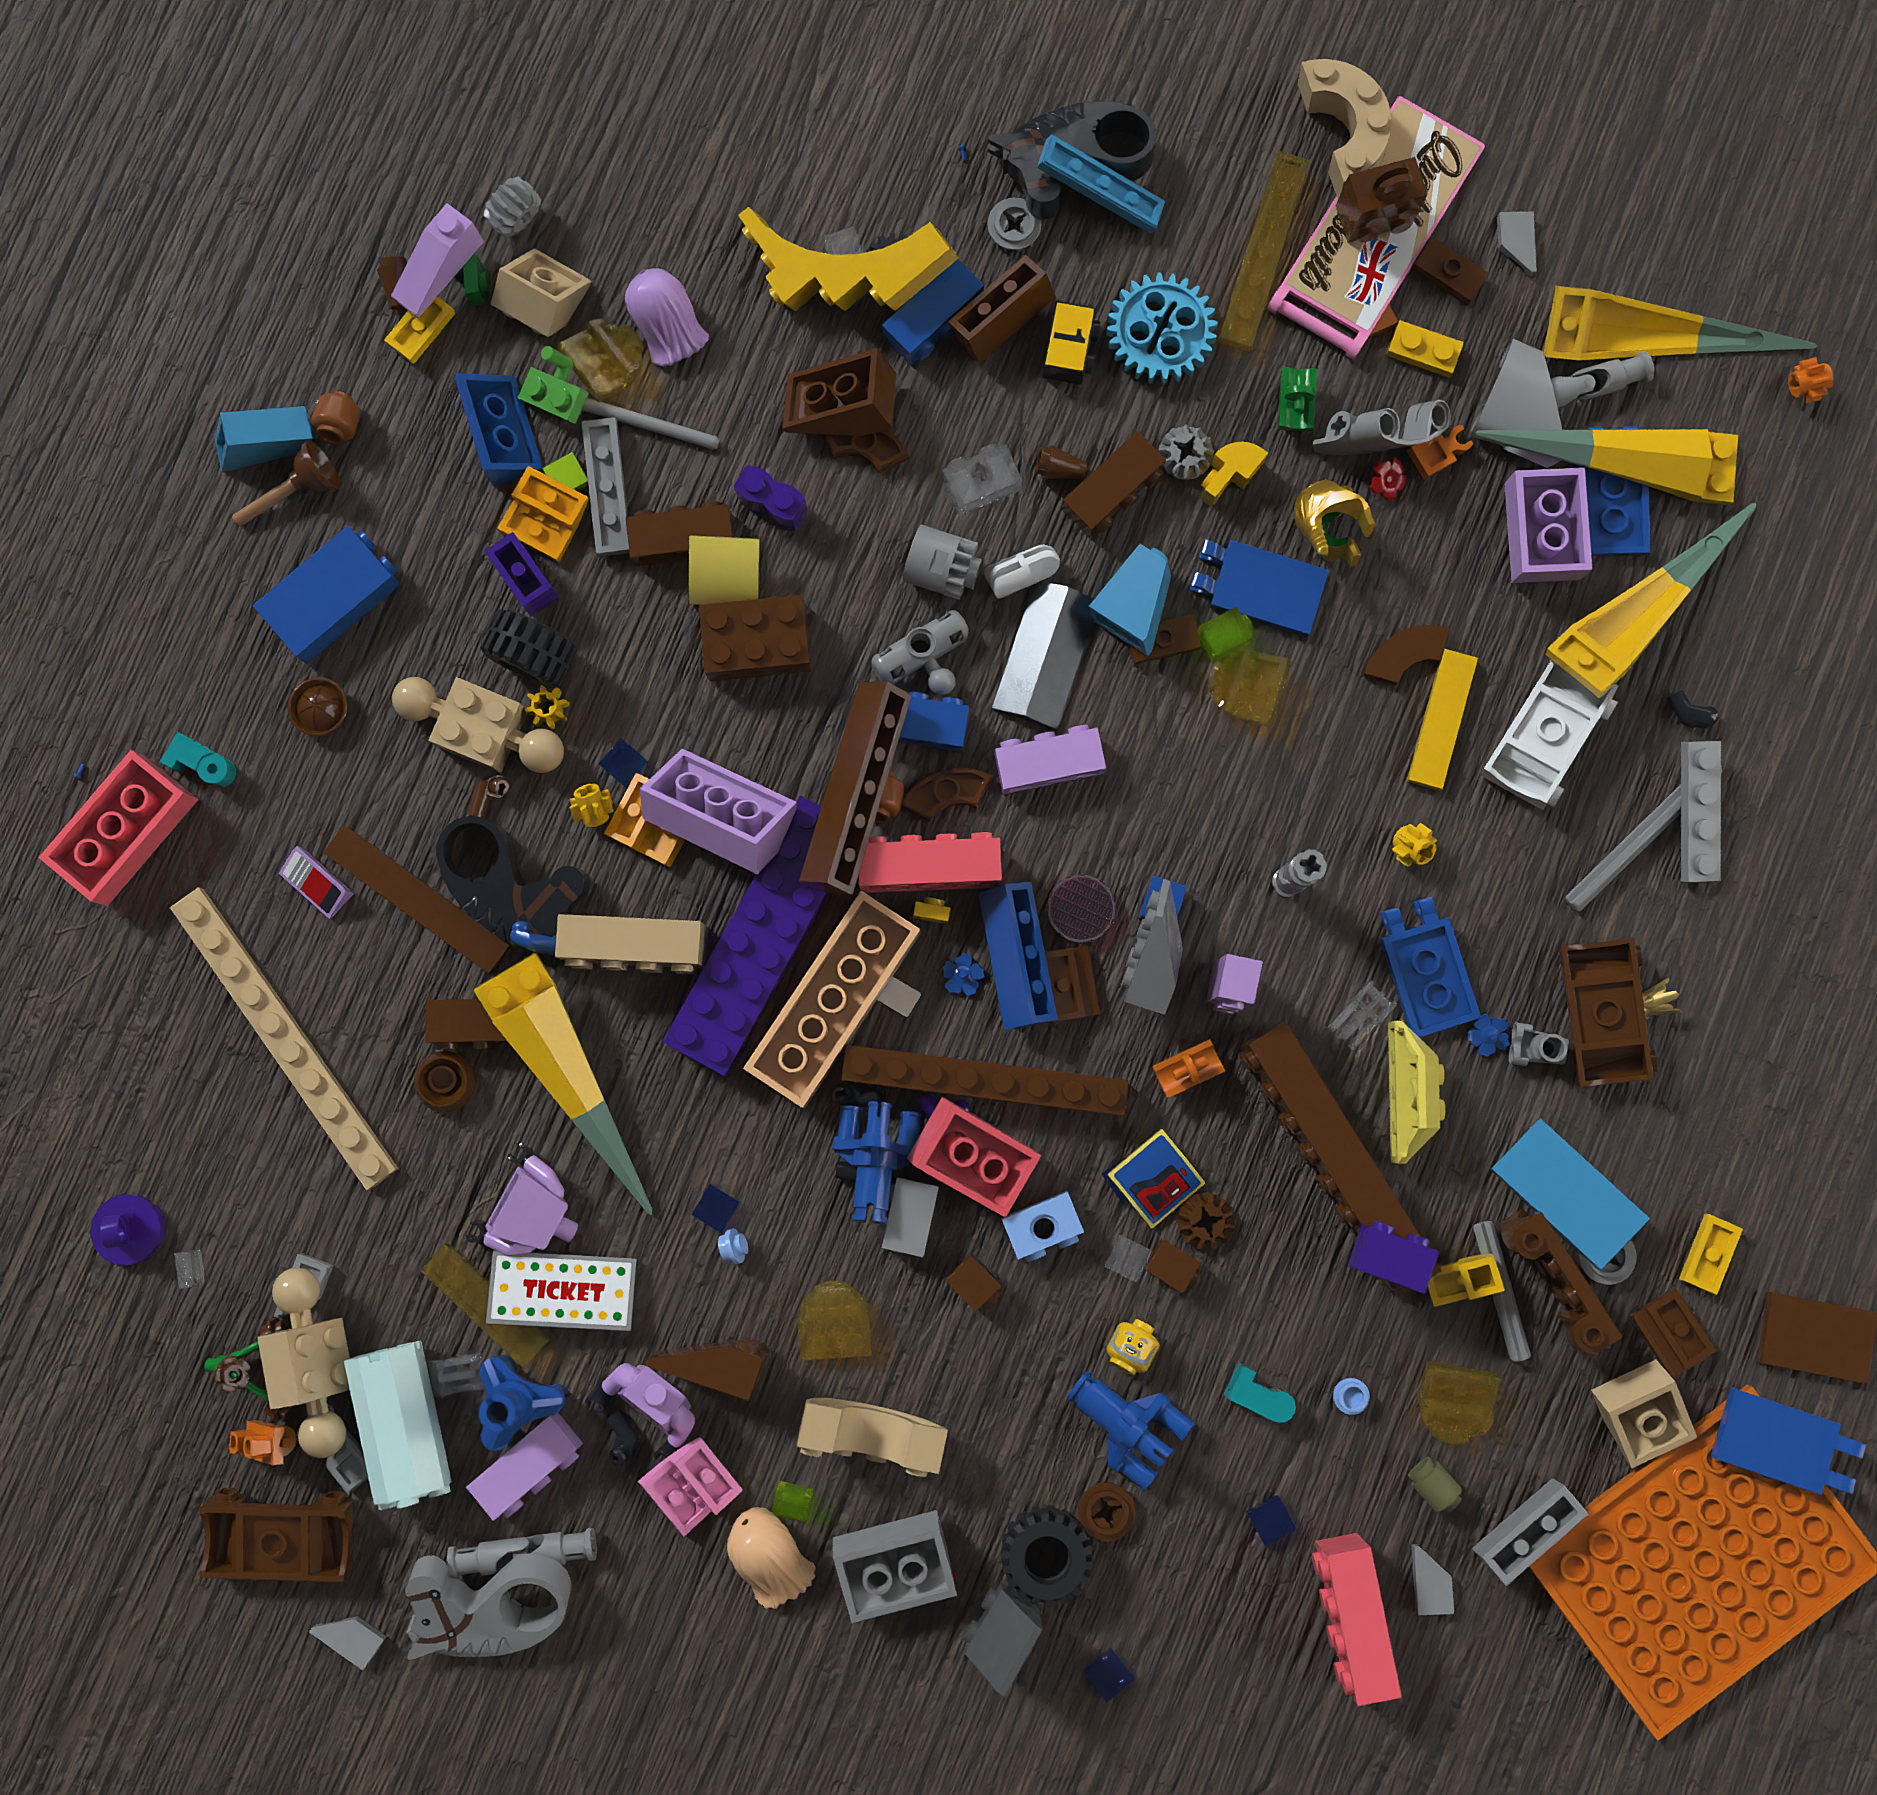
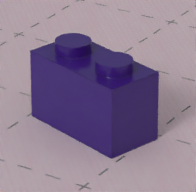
(521, 574)
(1393, 1257)

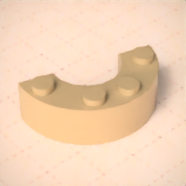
(1357, 102)
(873, 1430)

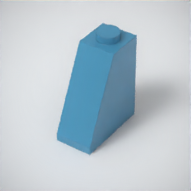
(261, 435)
(1135, 598)

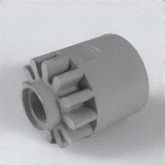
(942, 562)

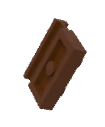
(1072, 983)
(1672, 1332)

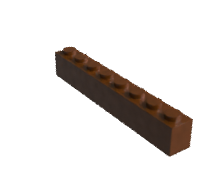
(985, 1080)

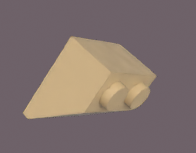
(539, 292)
(1644, 1413)

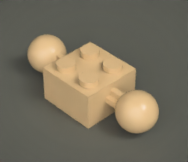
(478, 725)
(306, 1363)

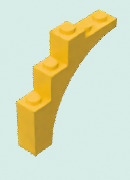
(842, 279)

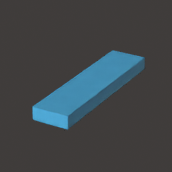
(1100, 184)

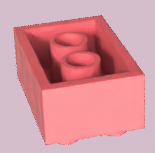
(973, 1157)

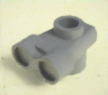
(1528, 1046)

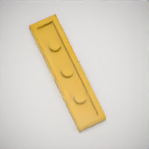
(1442, 719)

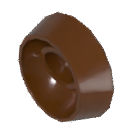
(317, 706)
(444, 1081)

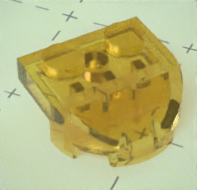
(604, 357)
(1249, 684)
(834, 1323)
(1457, 1401)

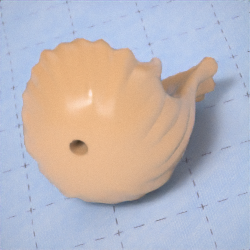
(768, 1558)

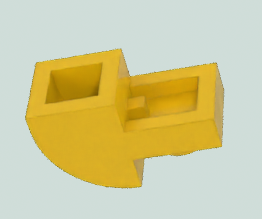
(1235, 464)
(1465, 1279)

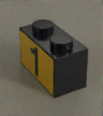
(1069, 343)

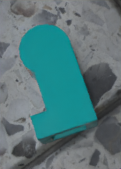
(209, 765)
(1269, 1402)

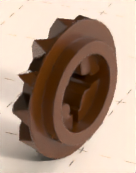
(1191, 1213)
(1122, 1518)

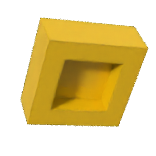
(932, 910)

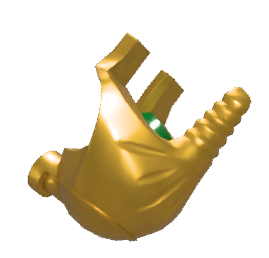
(1322, 504)

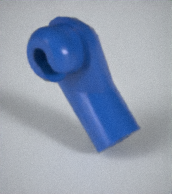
(537, 943)

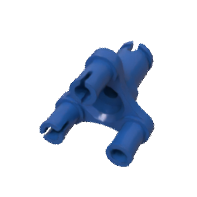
(874, 1154)
(522, 1398)
(1128, 1426)

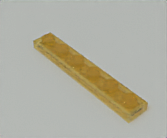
(1263, 251)

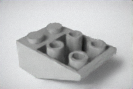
(1156, 955)

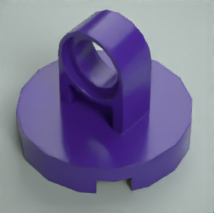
(127, 1229)

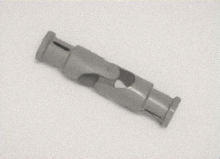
(1612, 377)
(1299, 873)
(492, 1556)

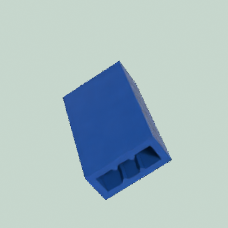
(327, 593)

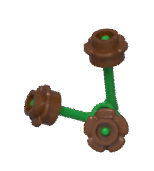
(234, 1370)

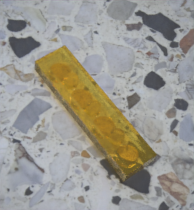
(470, 1293)

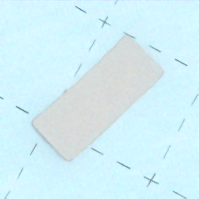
(899, 996)

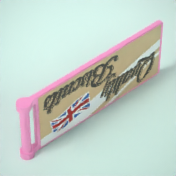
(1359, 279)

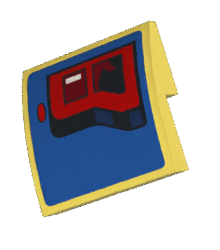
(1156, 1178)

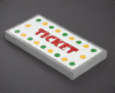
(561, 1291)

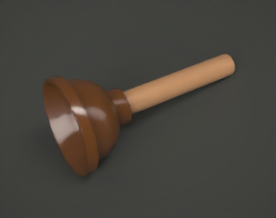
(311, 471)

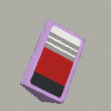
(315, 882)

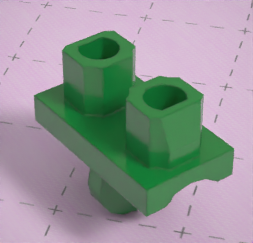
(1297, 399)

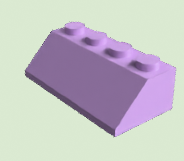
(717, 810)

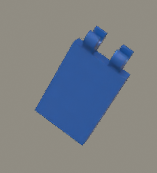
(1617, 513)
(1262, 586)
(1428, 970)
(1782, 1443)

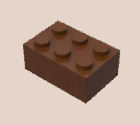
(755, 638)

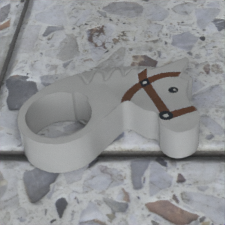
(484, 1621)

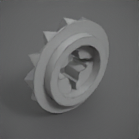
(1015, 210)
(1191, 466)
(1611, 1272)

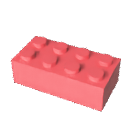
(118, 828)
(931, 864)
(1357, 1619)

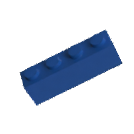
(1017, 955)

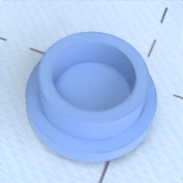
(733, 1246)
(1351, 1396)

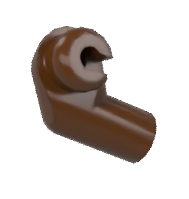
(486, 792)

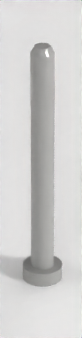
(651, 423)

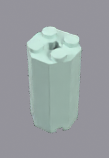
(398, 1425)

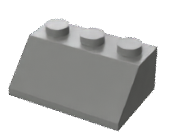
(893, 1566)

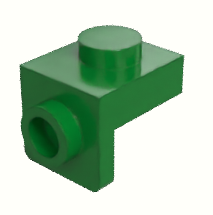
(475, 281)

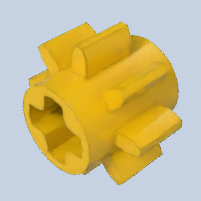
(539, 702)
(591, 805)
(1414, 845)

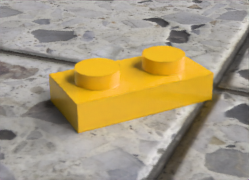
(415, 334)
(1424, 349)
(1710, 1254)

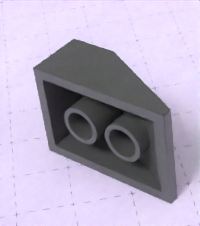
(1002, 1636)

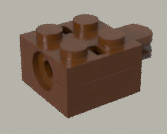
(1381, 200)

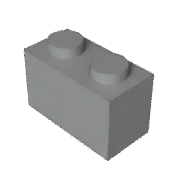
(909, 1216)

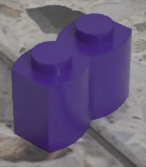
(764, 496)

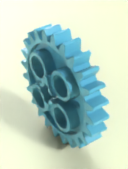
(1189, 341)

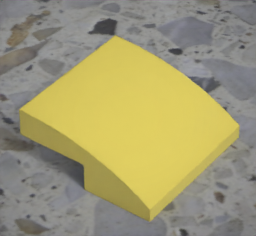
(723, 569)

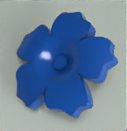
(962, 975)
(1489, 1034)

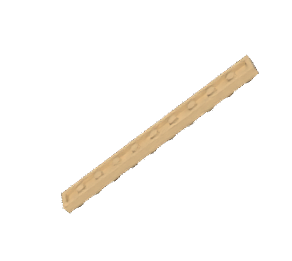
(284, 1038)

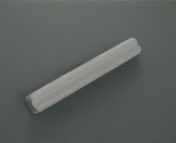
(1504, 1301)

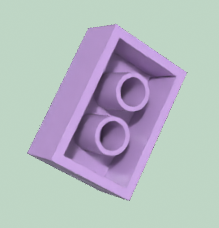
(1548, 525)

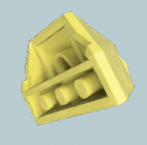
(1412, 1092)

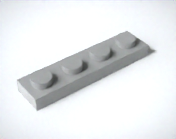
(606, 486)
(1701, 811)

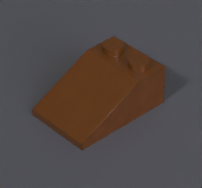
(841, 397)
(723, 1365)

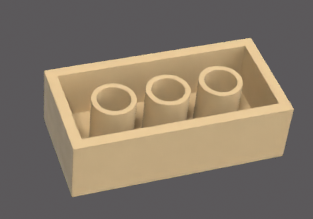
(631, 941)

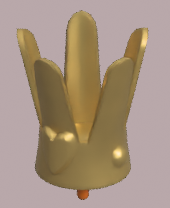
(1655, 1001)

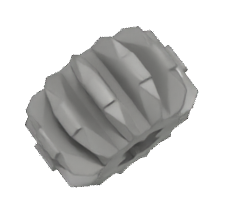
(512, 207)

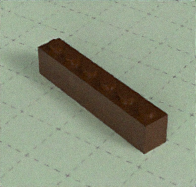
(855, 788)

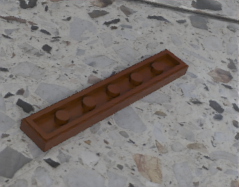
(417, 899)

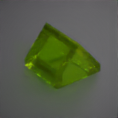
(792, 1501)

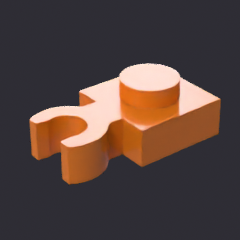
(1438, 452)

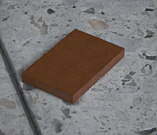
(1817, 1337)

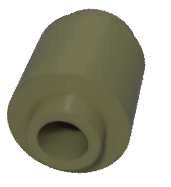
(1435, 1485)

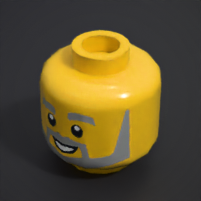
(1132, 1347)

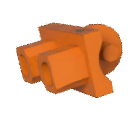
(1188, 1068)
(263, 1442)

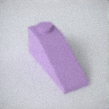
(436, 259)

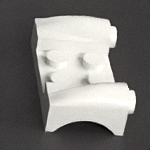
(1547, 737)

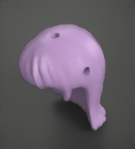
(664, 316)

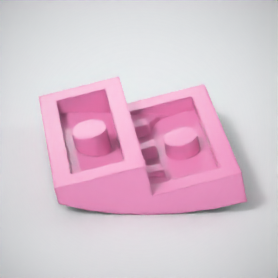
(690, 1485)

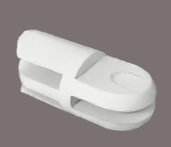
(1022, 570)

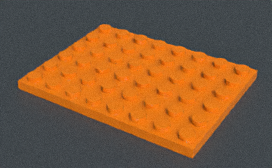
(1699, 1574)

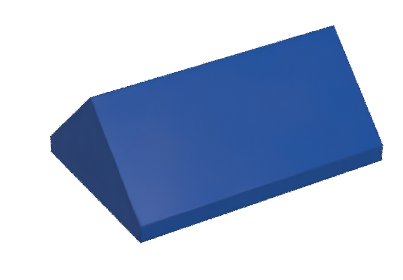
(498, 426)

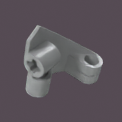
(1521, 398)
(1380, 429)

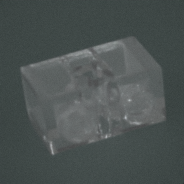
(970, 492)

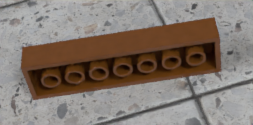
(1324, 1135)

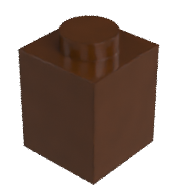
(1173, 1266)
(974, 1283)

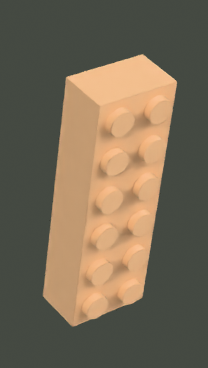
(832, 999)

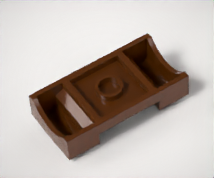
(1607, 1012)
(1585, 1319)
(277, 1538)

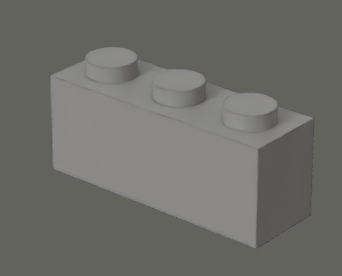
(1530, 1531)

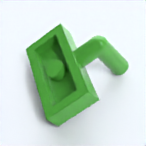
(554, 392)

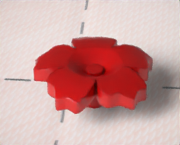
(1389, 479)

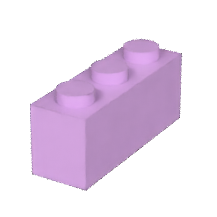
(1049, 759)
(1233, 983)
(526, 1467)

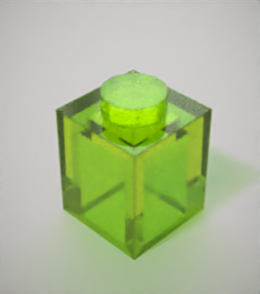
(1225, 634)

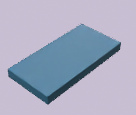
(1570, 1194)

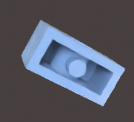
(1021, 1223)

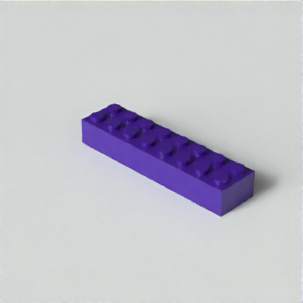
(751, 954)

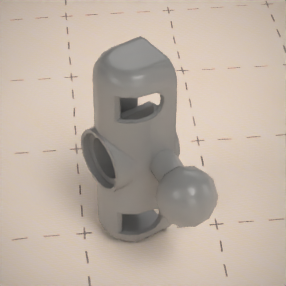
(937, 636)

